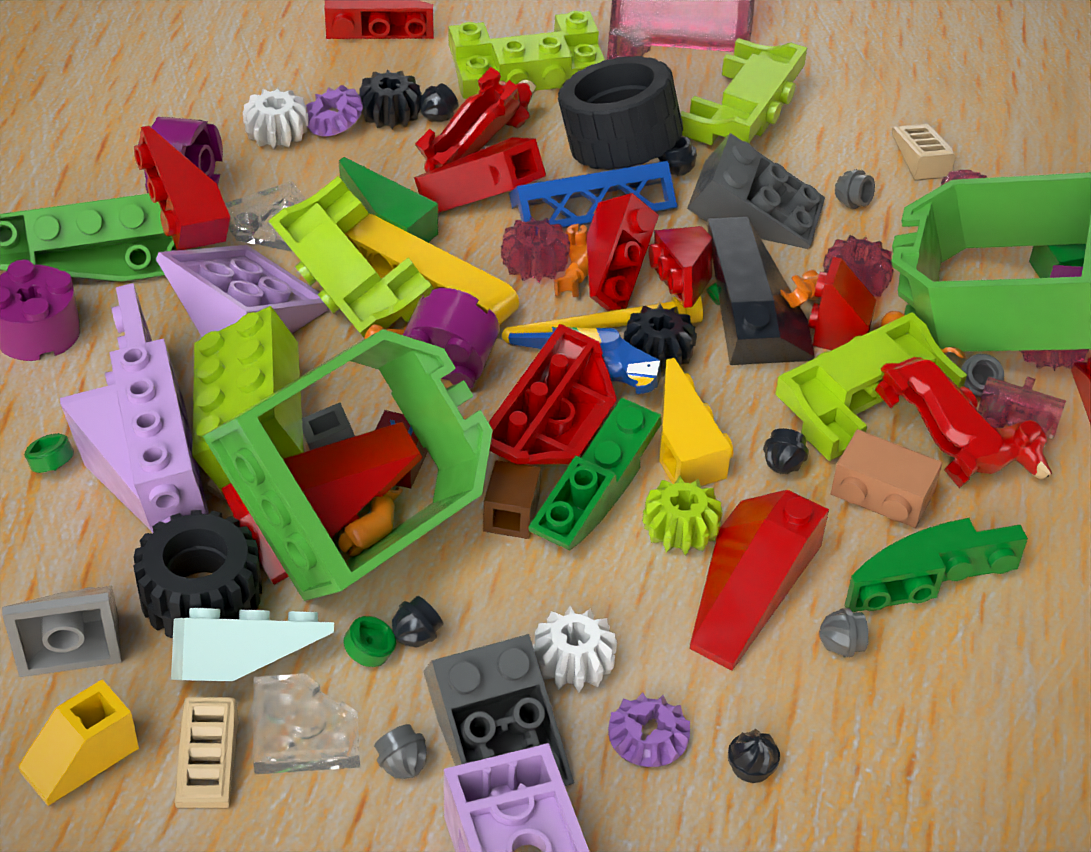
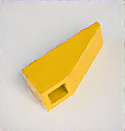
(689, 436)

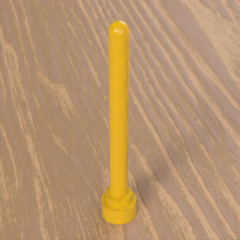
(604, 319)

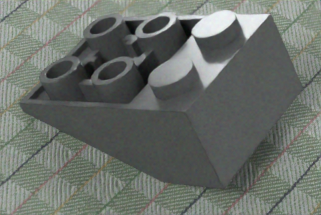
(748, 184)
(494, 703)

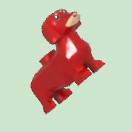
(478, 120)
(958, 425)

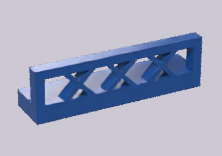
(589, 186)

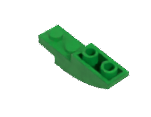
(598, 478)
(920, 562)

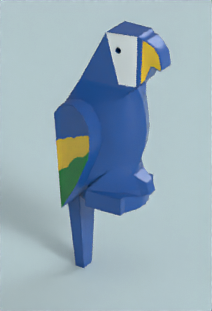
(621, 359)

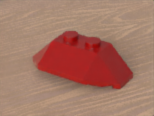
(555, 403)

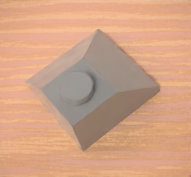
(64, 631)

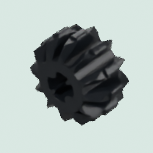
(390, 99)
(662, 334)

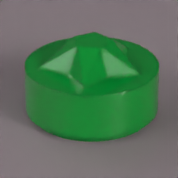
(49, 453)
(369, 641)

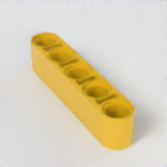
(388, 246)

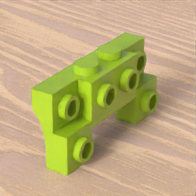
(540, 58)
(753, 98)
(349, 283)
(844, 381)

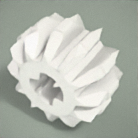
(275, 118)
(575, 648)

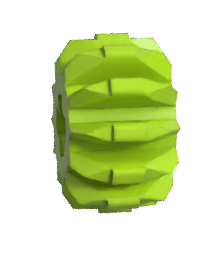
(682, 515)

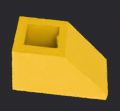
(79, 742)

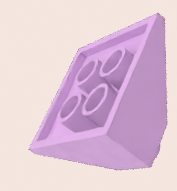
(232, 281)

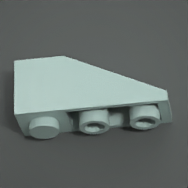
(231, 648)

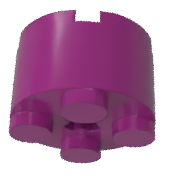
(195, 140)
(36, 311)
(460, 327)

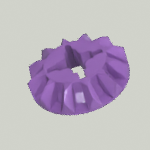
(327, 122)
(663, 744)

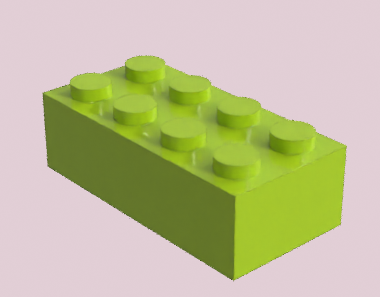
(237, 371)

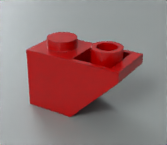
(844, 307)

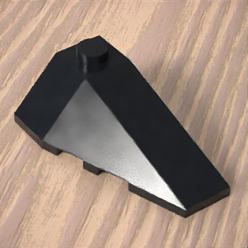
(754, 314)

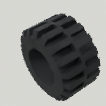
(190, 547)

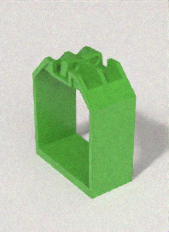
(998, 214)
(284, 513)

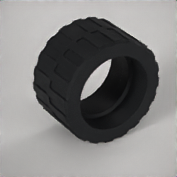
(621, 112)

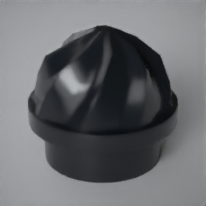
(438, 103)
(680, 157)
(785, 450)
(416, 623)
(753, 756)

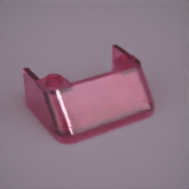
(686, 23)

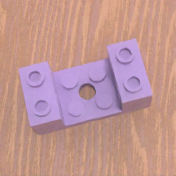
(511, 804)

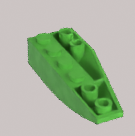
(89, 239)

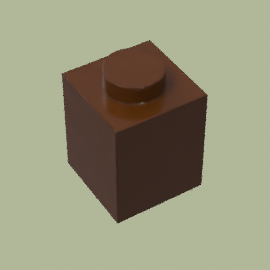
(511, 499)

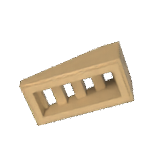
(924, 151)
(206, 720)

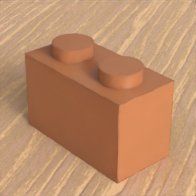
(886, 478)

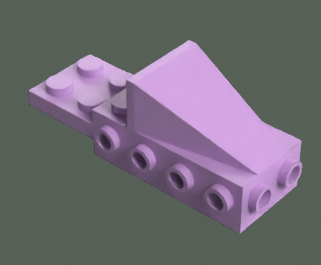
(138, 425)

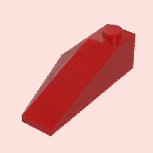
(338, 482)
(752, 569)

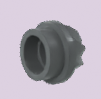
(855, 189)
(978, 369)
(844, 632)
(402, 752)

